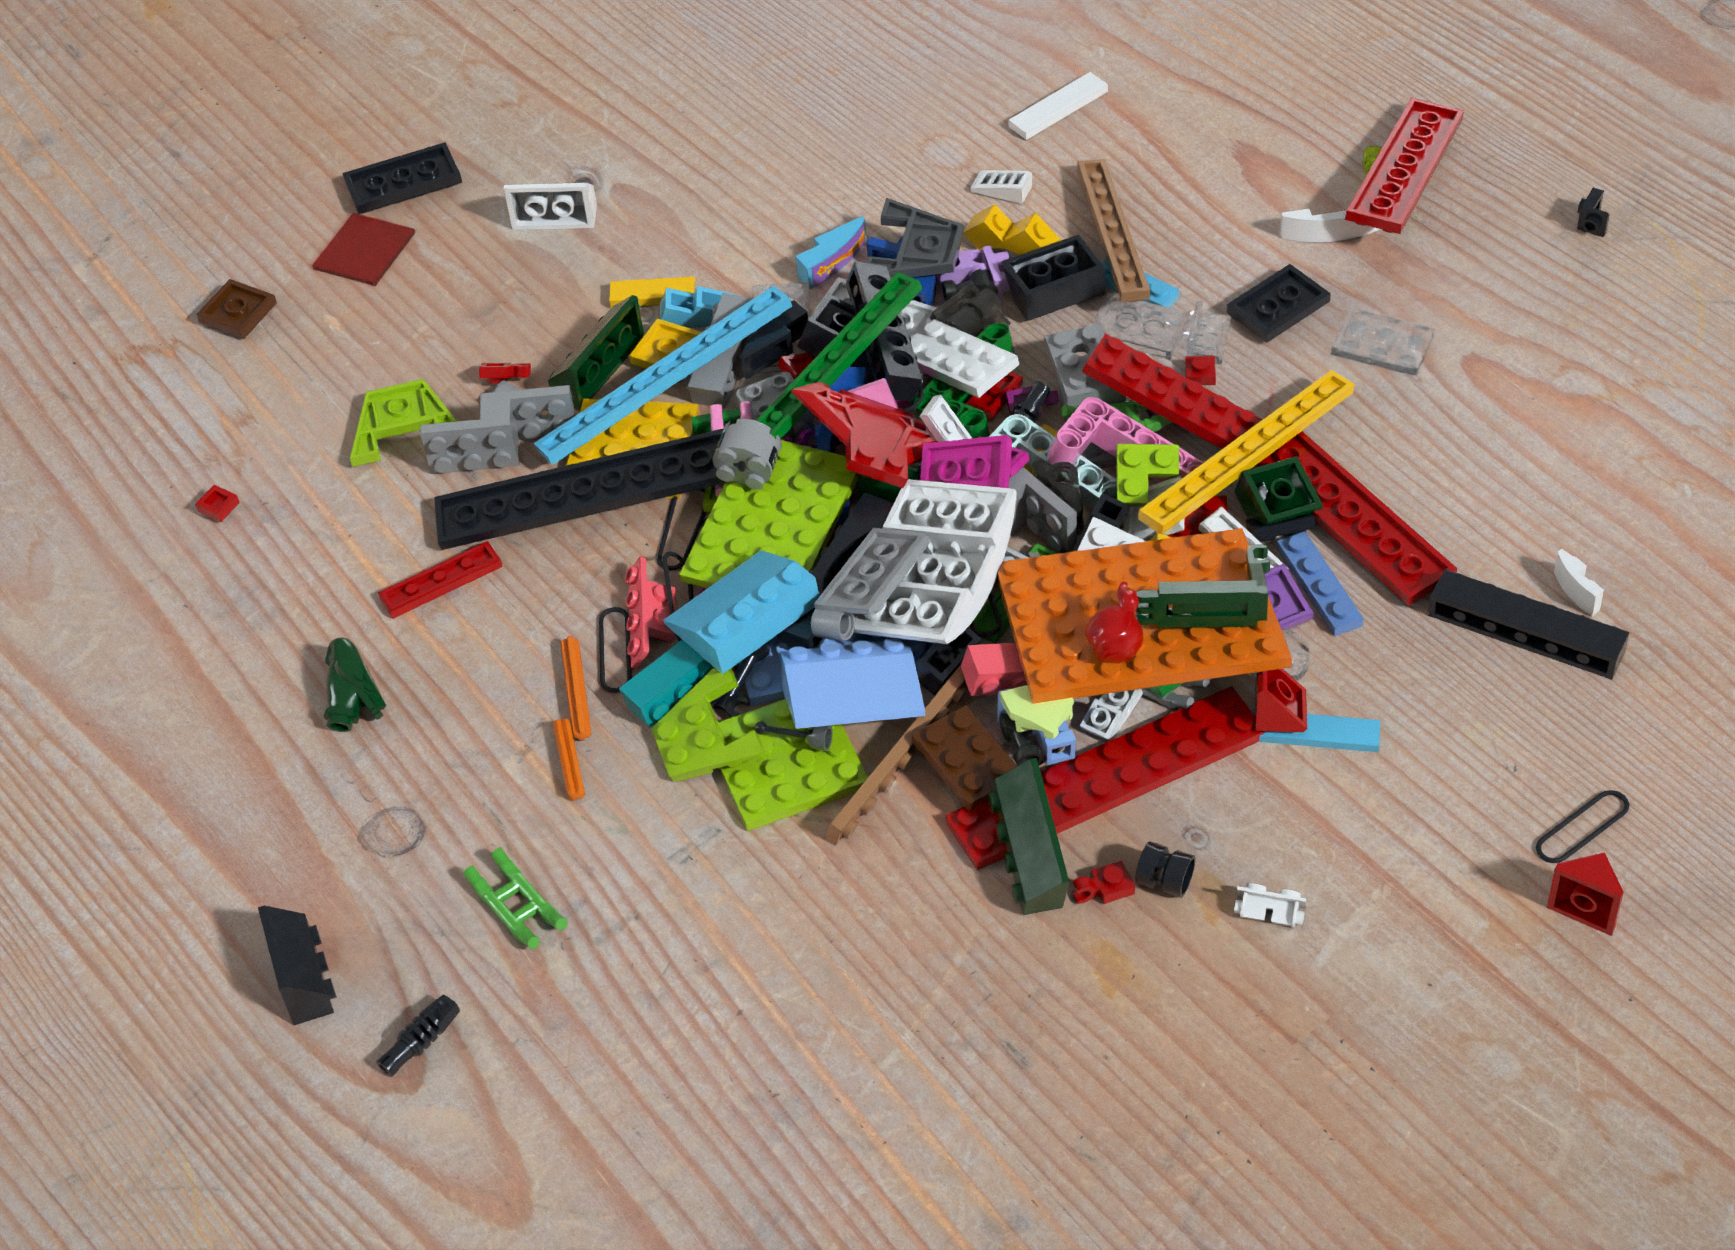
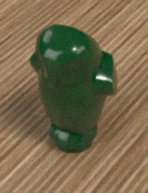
(349, 686)

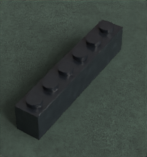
(1528, 624)

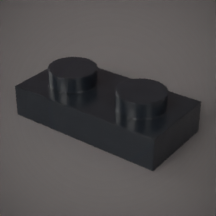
(1291, 526)

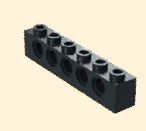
(891, 352)

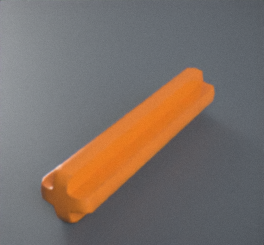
(568, 759)

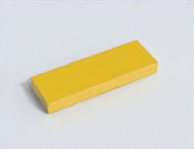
(648, 290)

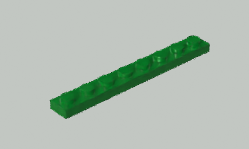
(842, 350)

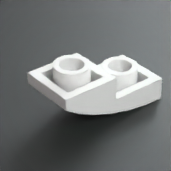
(1571, 577)
(1110, 713)

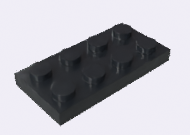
(402, 178)

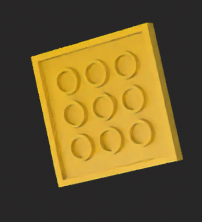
(645, 427)

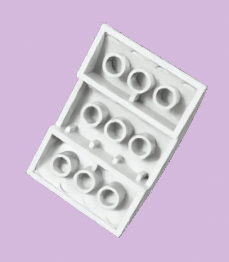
(957, 569)

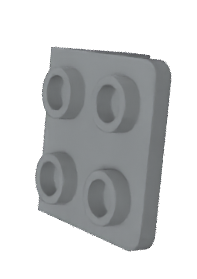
(765, 392)

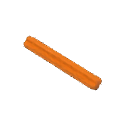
(575, 688)

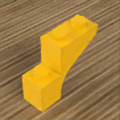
(996, 230)

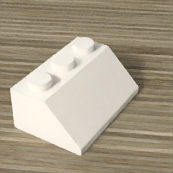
(551, 206)

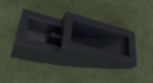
(773, 340)

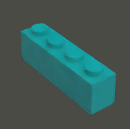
(664, 683)

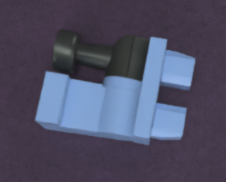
(1027, 751)

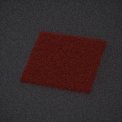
(364, 249)

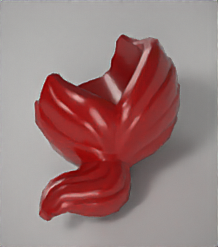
(1115, 629)

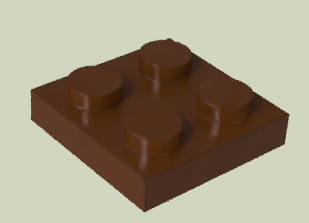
(236, 308)

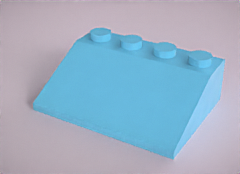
(745, 609)

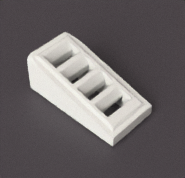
(1010, 184)

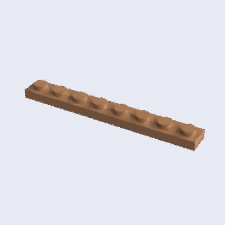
(1113, 231)
(898, 757)

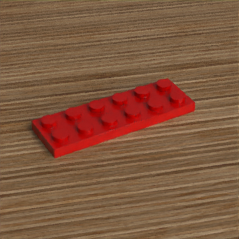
(1168, 392)

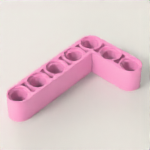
(1107, 427)

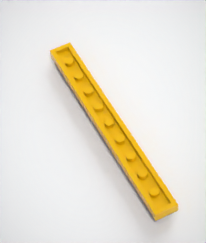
(1245, 452)

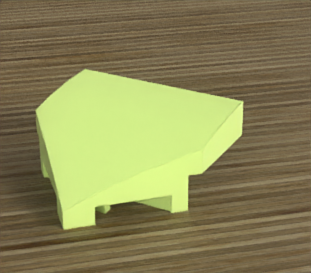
(1038, 716)

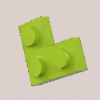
(1138, 463)

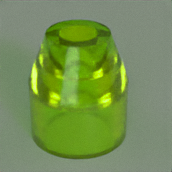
(1369, 155)

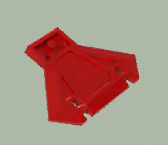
(876, 436)

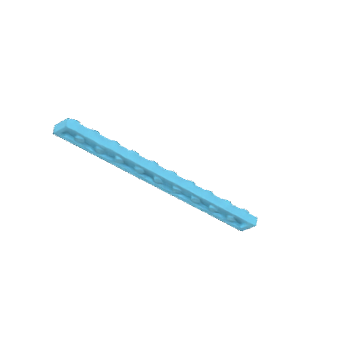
(662, 375)

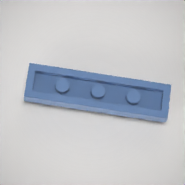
(1320, 583)

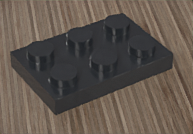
(1278, 303)

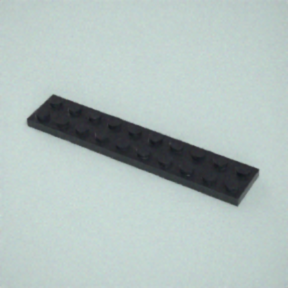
(577, 490)

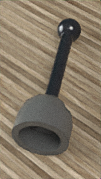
(817, 737)

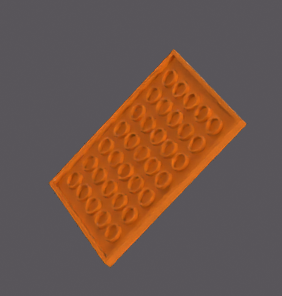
(1059, 593)

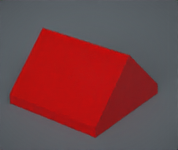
(1279, 702)
(1587, 892)

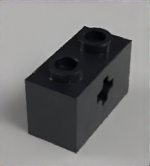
(943, 660)

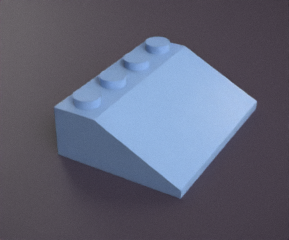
(851, 683)

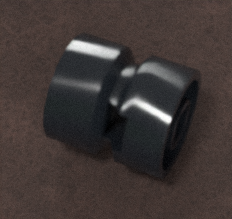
(1166, 869)

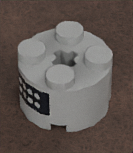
(746, 453)

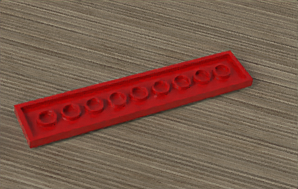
(1122, 769)

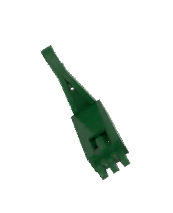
(1210, 601)

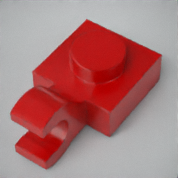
(1106, 882)

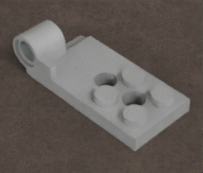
(866, 580)

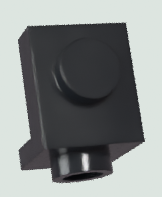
(1591, 216)

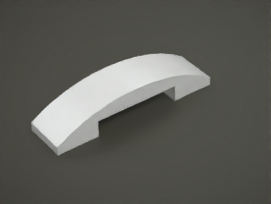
(1327, 227)

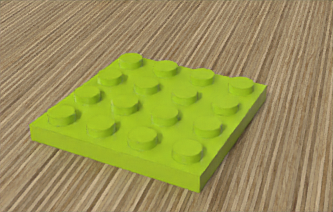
(793, 774)

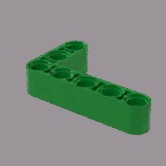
(971, 418)

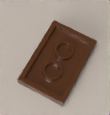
(963, 755)

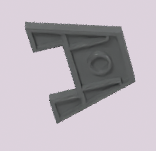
(928, 243)

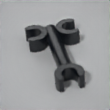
(731, 699)

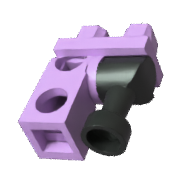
(978, 267)

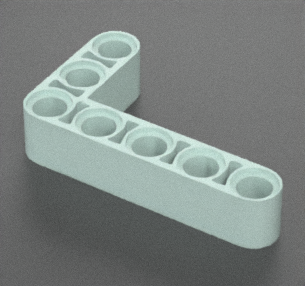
(1035, 437)

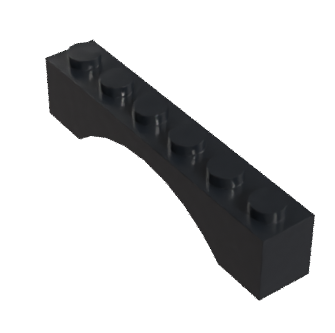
(863, 517)

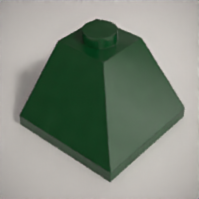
(1277, 492)

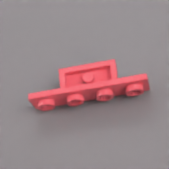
(647, 610)

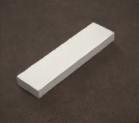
(1058, 105)

